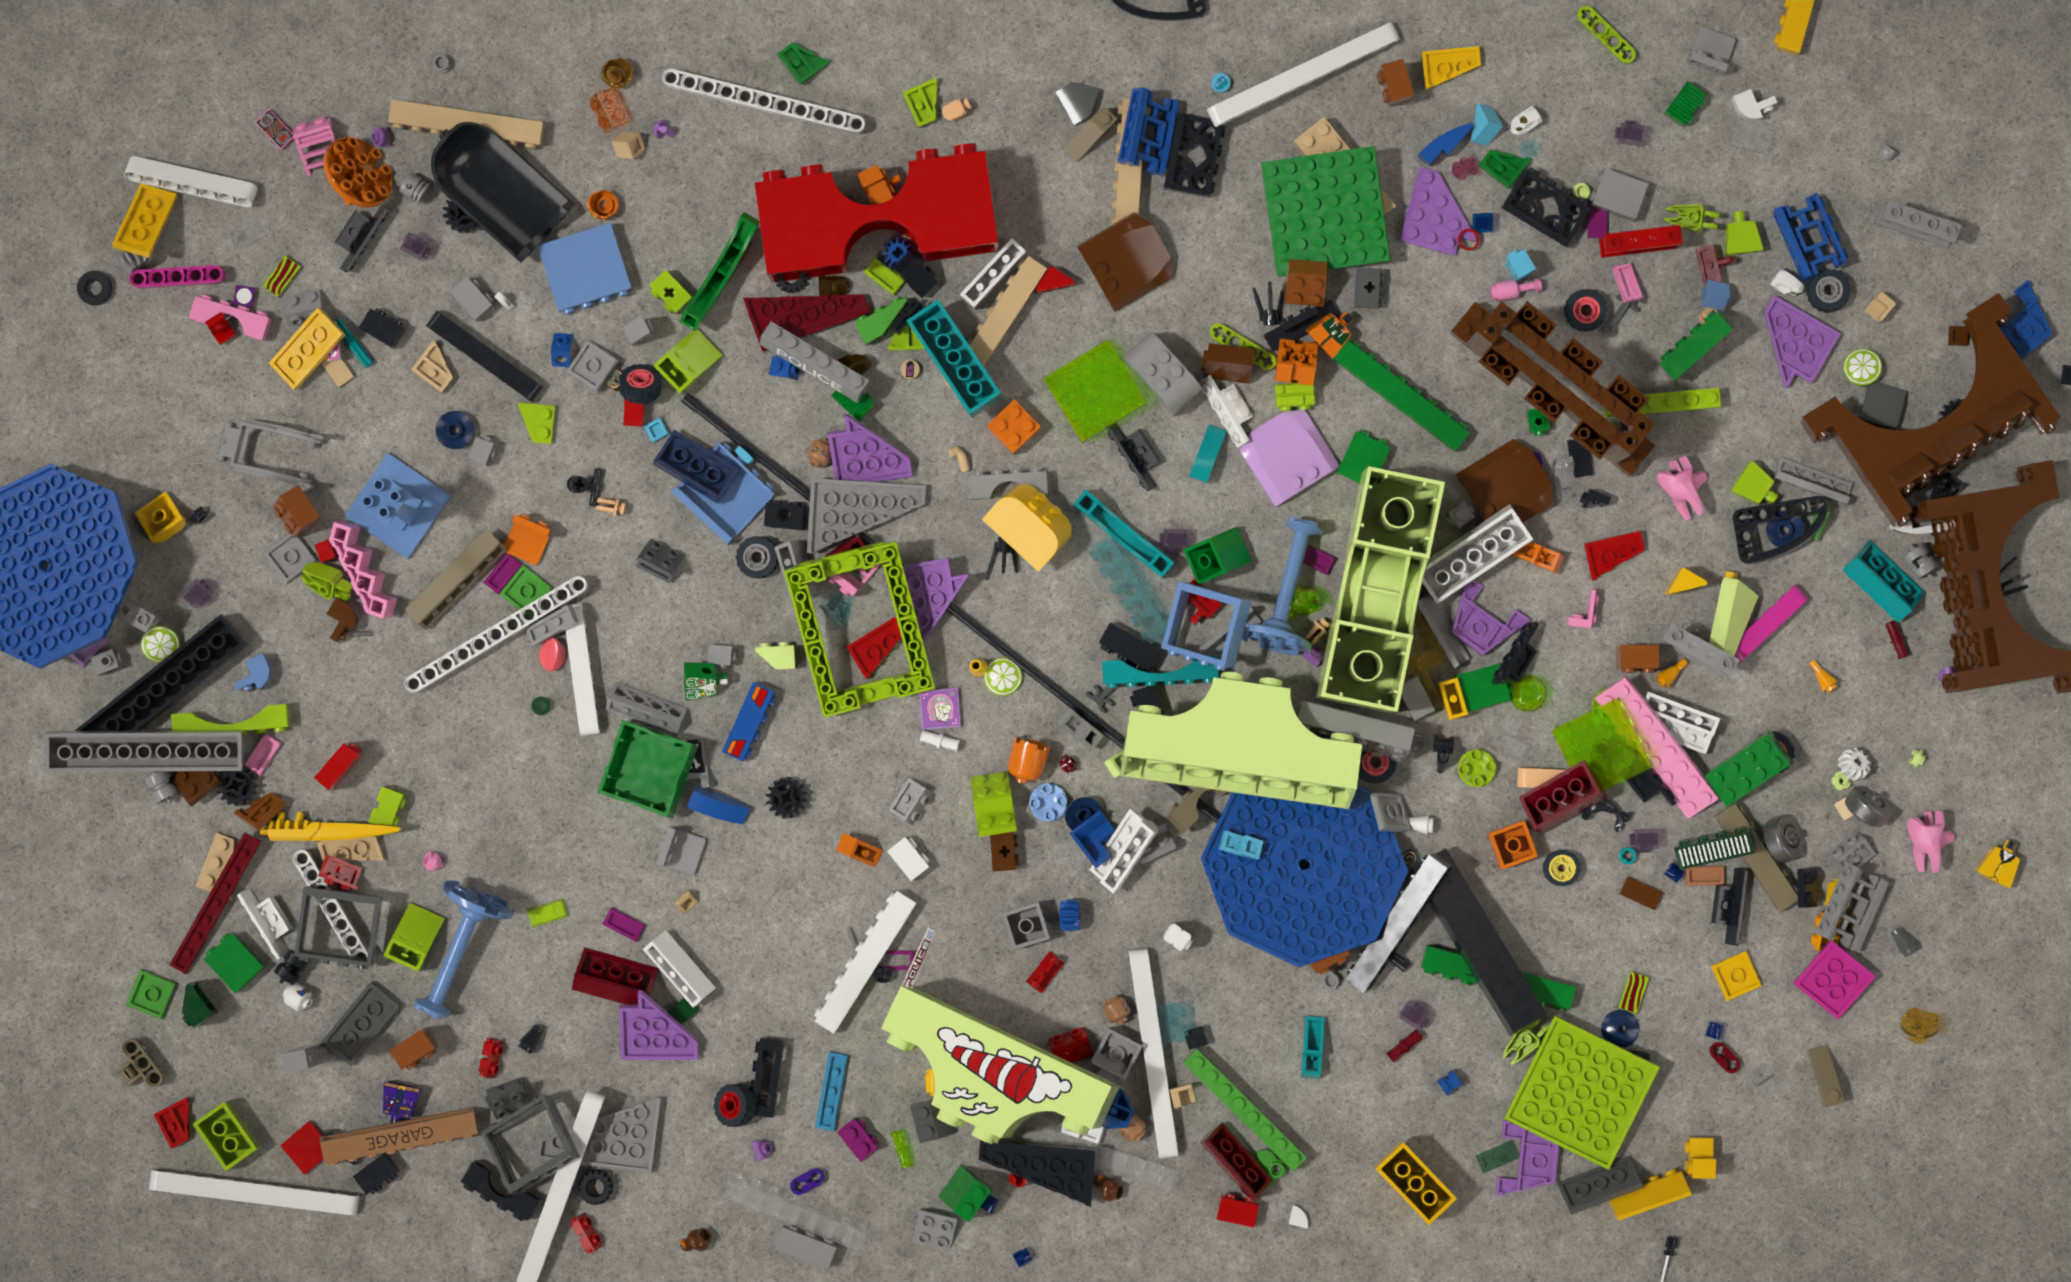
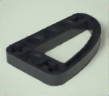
(1163, 16)
(1771, 517)

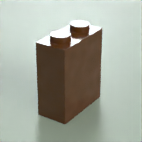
(1228, 363)

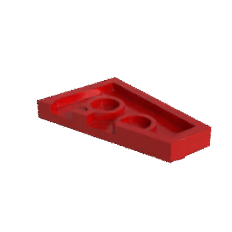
(1609, 552)
(875, 646)

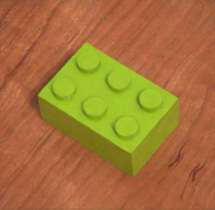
(226, 1135)

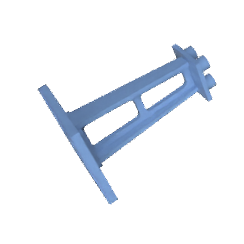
(397, 506)

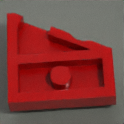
(175, 1122)

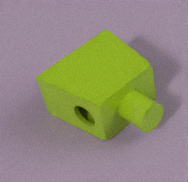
(1741, 236)
(1754, 485)

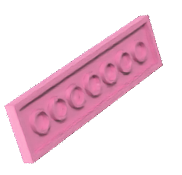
(1669, 759)

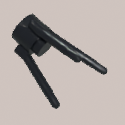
(1270, 316)
(1004, 548)
(2010, 563)

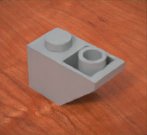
(639, 330)

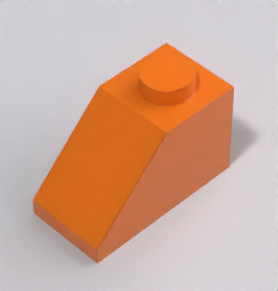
(859, 850)

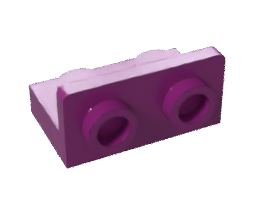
(858, 1139)

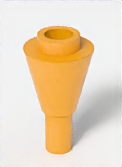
(1666, 677)
(1825, 680)

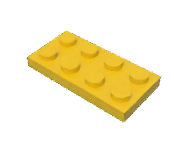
(144, 220)
(307, 348)

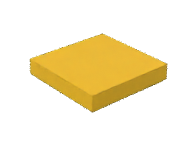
(1736, 975)

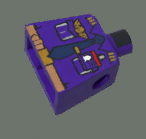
(399, 1100)

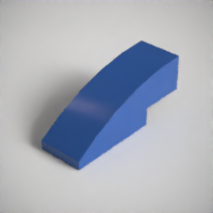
(1444, 143)
(718, 806)

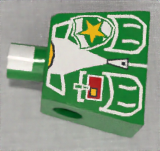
(701, 680)

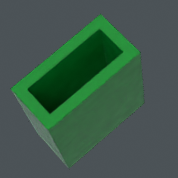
(1363, 453)
(1479, 691)
(234, 962)

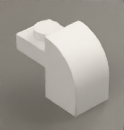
(1748, 108)

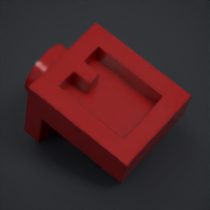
(220, 328)

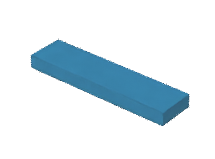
(831, 1091)

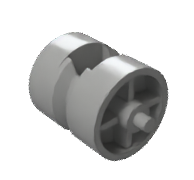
(1920, 560)
(162, 789)

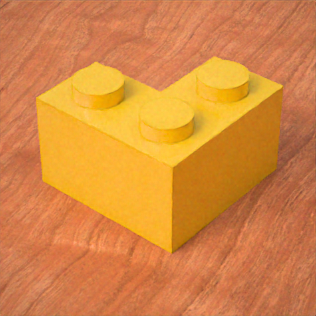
(1700, 1158)

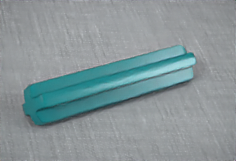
(354, 345)

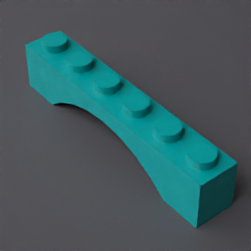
(1123, 534)
(1118, 672)

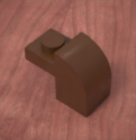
(345, 615)

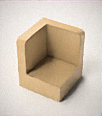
(628, 145)
(1880, 307)
(1182, 1095)

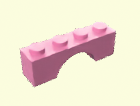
(253, 324)

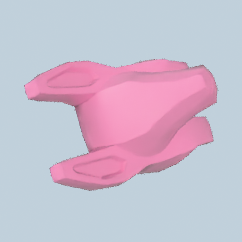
(1683, 486)
(1928, 839)

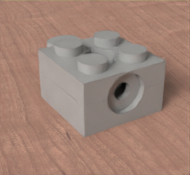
(1115, 1055)

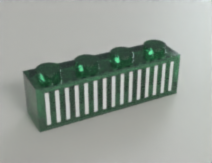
(1715, 848)

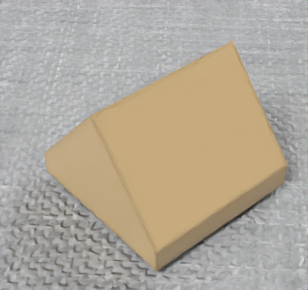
(685, 902)

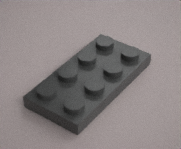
(361, 1023)
(1599, 1185)

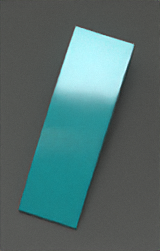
(1207, 454)
(1312, 1047)

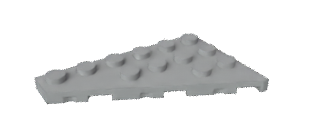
(849, 507)
(618, 1139)

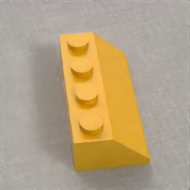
(1655, 1193)

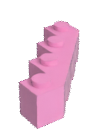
(356, 561)

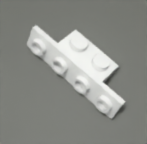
(1229, 407)
(269, 921)

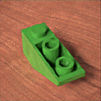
(876, 325)

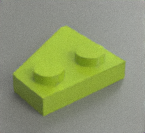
(922, 102)
(905, 341)
(539, 421)

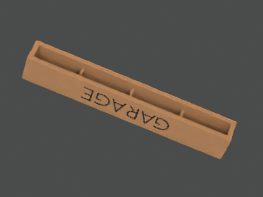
(398, 1135)

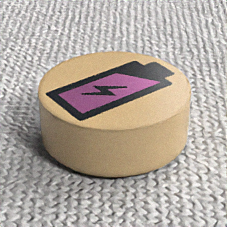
(910, 369)

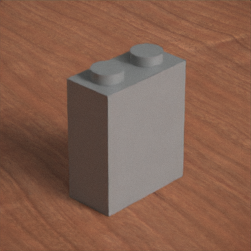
(1618, 194)

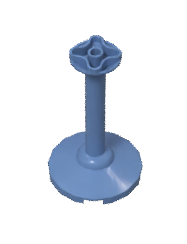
(1275, 632)
(474, 908)

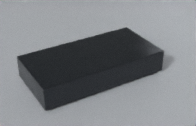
(1581, 459)

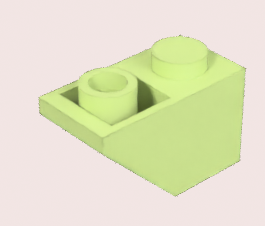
(780, 656)

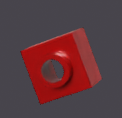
(326, 551)

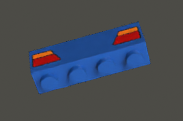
(748, 721)

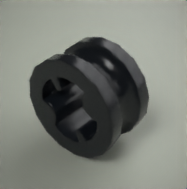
(198, 515)

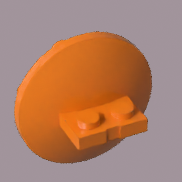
(353, 172)

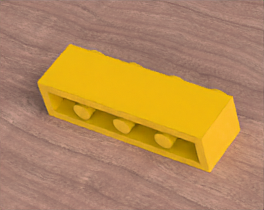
(1793, 26)

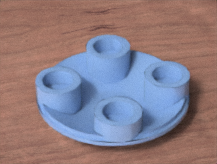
(1048, 802)

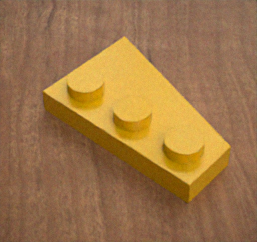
(1448, 64)

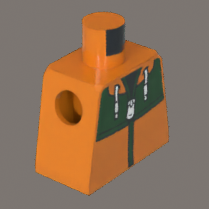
(1331, 332)

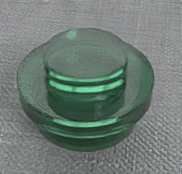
(541, 705)

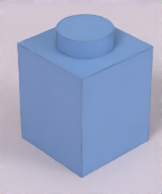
(1716, 295)

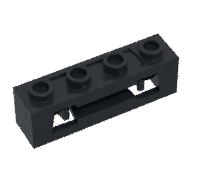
(758, 1067)

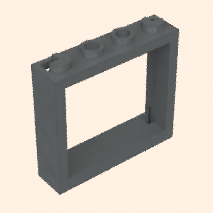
(325, 958)
(509, 1120)

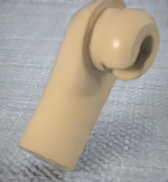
(961, 456)

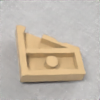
(433, 368)

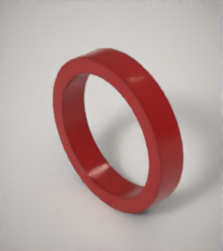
(1477, 237)

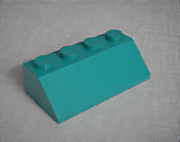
(1884, 581)

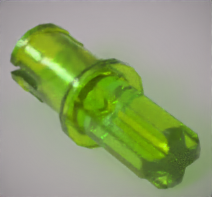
(901, 1149)

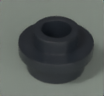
(882, 974)

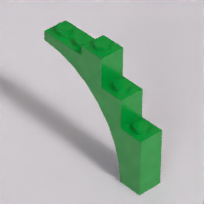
(721, 273)

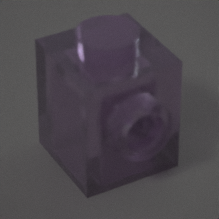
(1629, 133)
(416, 247)
(1173, 540)
(197, 593)
(1644, 840)
(1414, 1015)

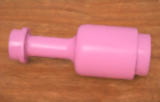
(1510, 289)

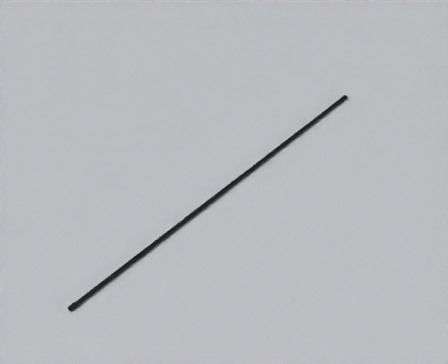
(697, 407)

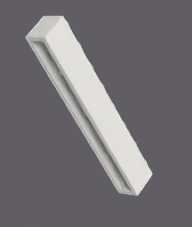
(865, 962)

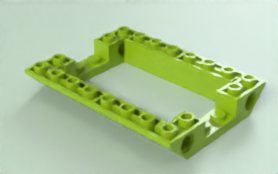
(900, 685)

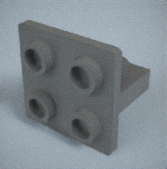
(659, 560)
(507, 1097)

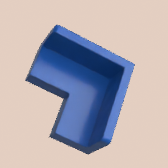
(1091, 837)

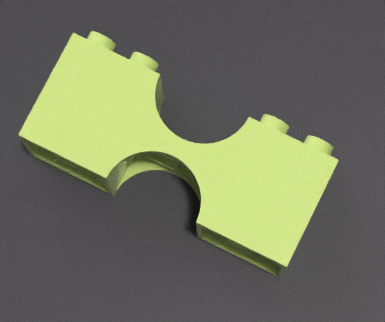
(1380, 590)

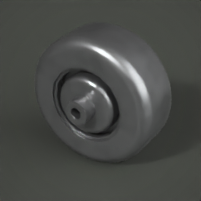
(1868, 806)
(1783, 838)

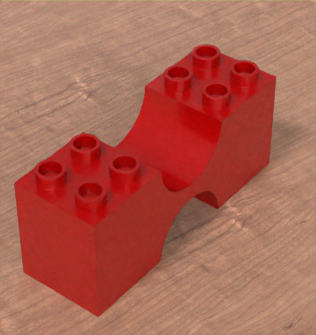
(814, 226)

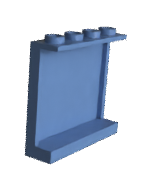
(585, 268)
(738, 506)

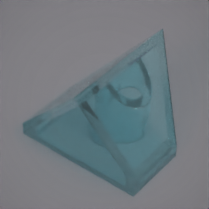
(838, 607)

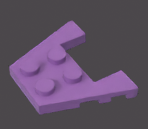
(1479, 628)
(1536, 1160)

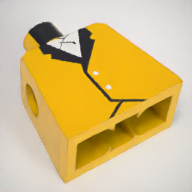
(2000, 864)

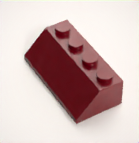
(1562, 797)
(613, 977)
(1236, 1161)

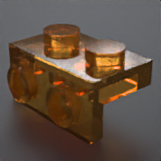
(609, 109)

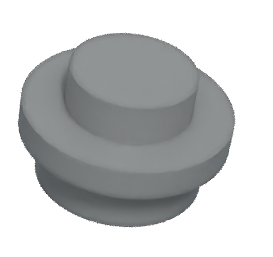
(441, 63)
(1330, 980)

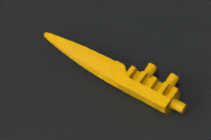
(319, 831)

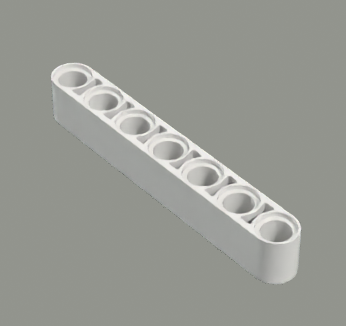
(190, 181)
(582, 675)
(340, 913)

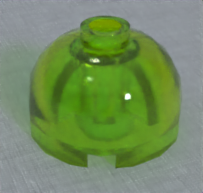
(1304, 601)
(1528, 693)

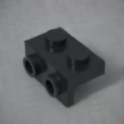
(1807, 887)

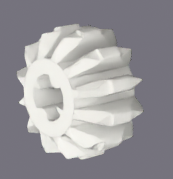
(1854, 764)

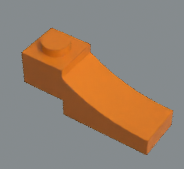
(1540, 557)

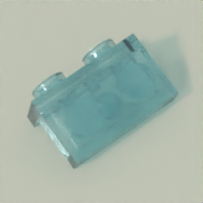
(1171, 1022)

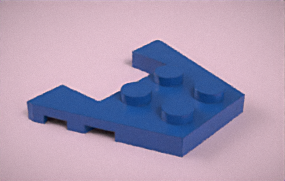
(2028, 327)

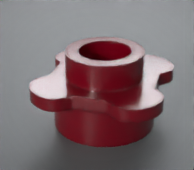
(1067, 764)

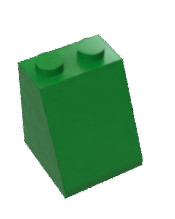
(1217, 555)
(965, 1193)

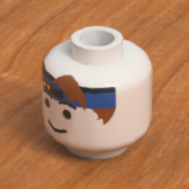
(297, 997)

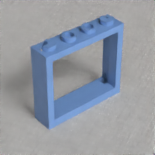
(1234, 634)

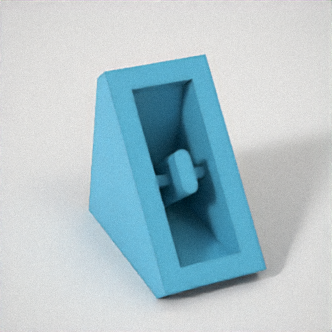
(1485, 125)

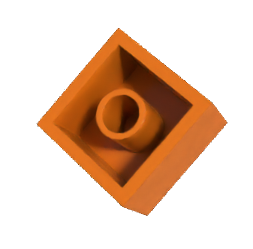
(1013, 426)
(1512, 844)

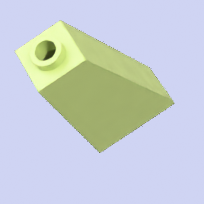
(1732, 614)

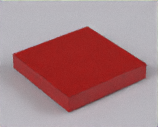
(304, 1147)

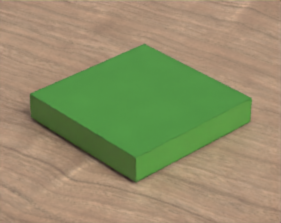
(525, 589)
(151, 994)

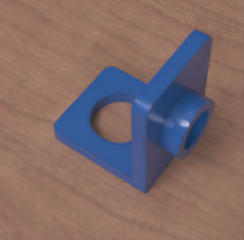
(561, 347)

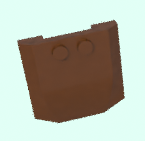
(1127, 260)
(1505, 478)

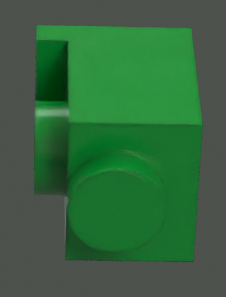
(1538, 430)

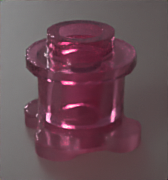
(1464, 168)

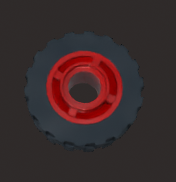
(734, 1105)

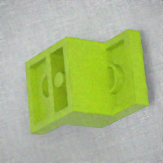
(993, 804)

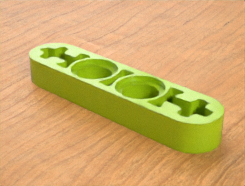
(1608, 32)
(1245, 343)

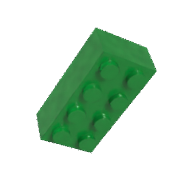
(1692, 348)
(1748, 768)

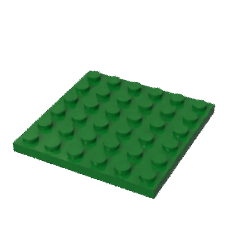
(1326, 209)

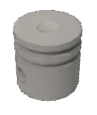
(418, 190)

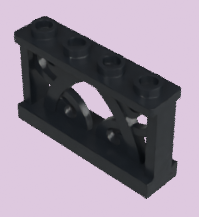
(1175, 174)
(1555, 232)

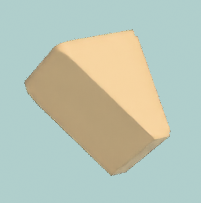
(1842, 809)

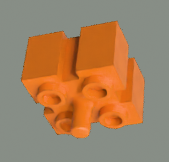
(877, 185)
(1296, 362)

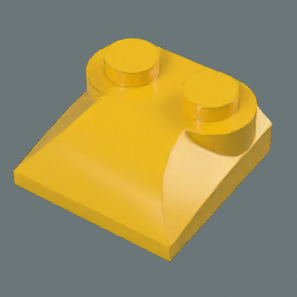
(160, 518)

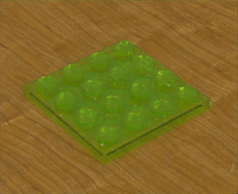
(1095, 391)
(1605, 742)

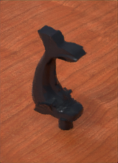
(1607, 806)

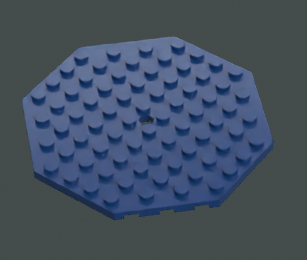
(90, 557)
(1309, 911)

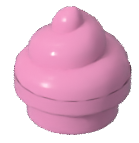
(432, 861)

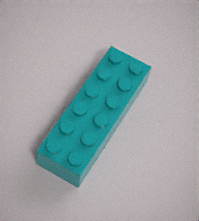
(955, 358)

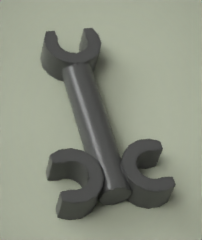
(1618, 315)
(1100, 698)

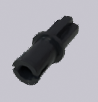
(910, 311)

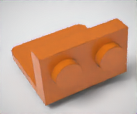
(527, 539)

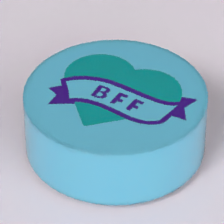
(1220, 83)

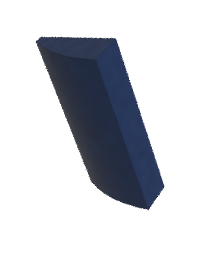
(696, 466)

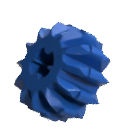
(892, 249)
(1069, 915)

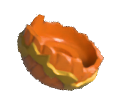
(609, 208)

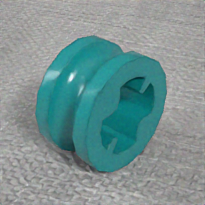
(1630, 850)

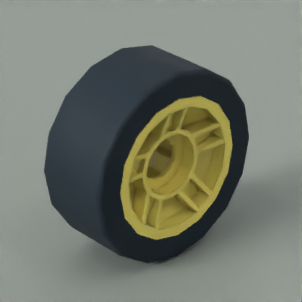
(1571, 865)

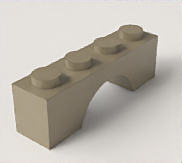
(1185, 814)

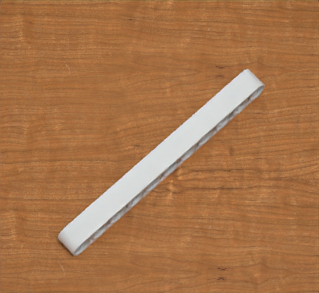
(1303, 74)
(756, 95)
(486, 635)
(1153, 1053)
(560, 1190)
(254, 1193)

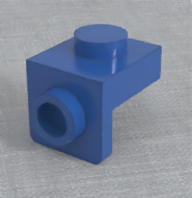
(782, 368)

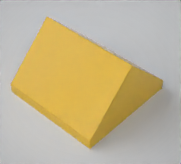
(1684, 580)

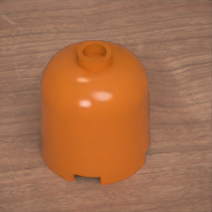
(1027, 759)

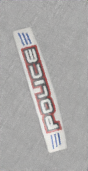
(918, 959)

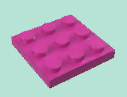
(1834, 979)

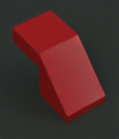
(633, 414)

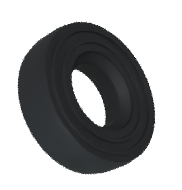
(105, 292)

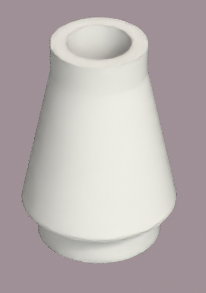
(1421, 824)

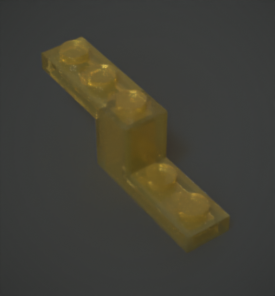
(1428, 659)

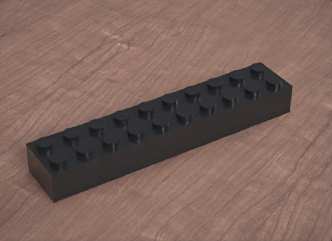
(170, 679)
(1484, 951)

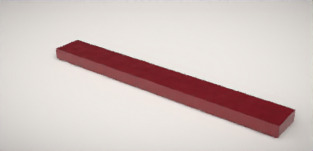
(215, 903)

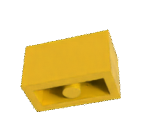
(1452, 698)

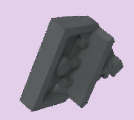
(1078, 100)

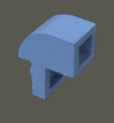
(260, 674)

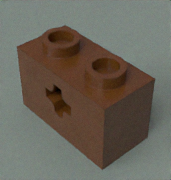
(999, 862)

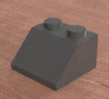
(927, 1124)

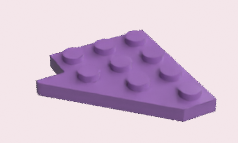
(1434, 216)
(1797, 340)
(864, 455)
(932, 590)
(653, 1034)

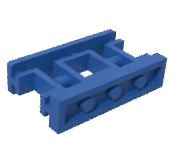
(1135, 131)
(1796, 242)

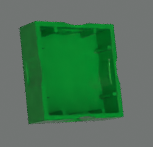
(647, 769)

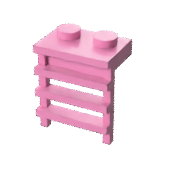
(311, 134)
(850, 584)

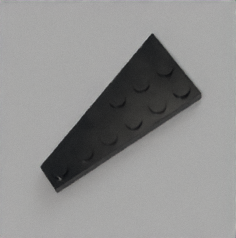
(1050, 1166)

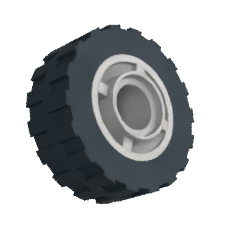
(1825, 302)
(745, 557)

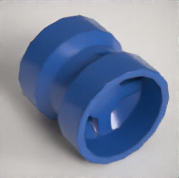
(1449, 1083)

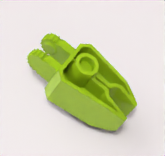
(1692, 217)
(326, 581)
(1525, 1042)

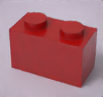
(1237, 1211)

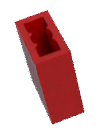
(339, 765)

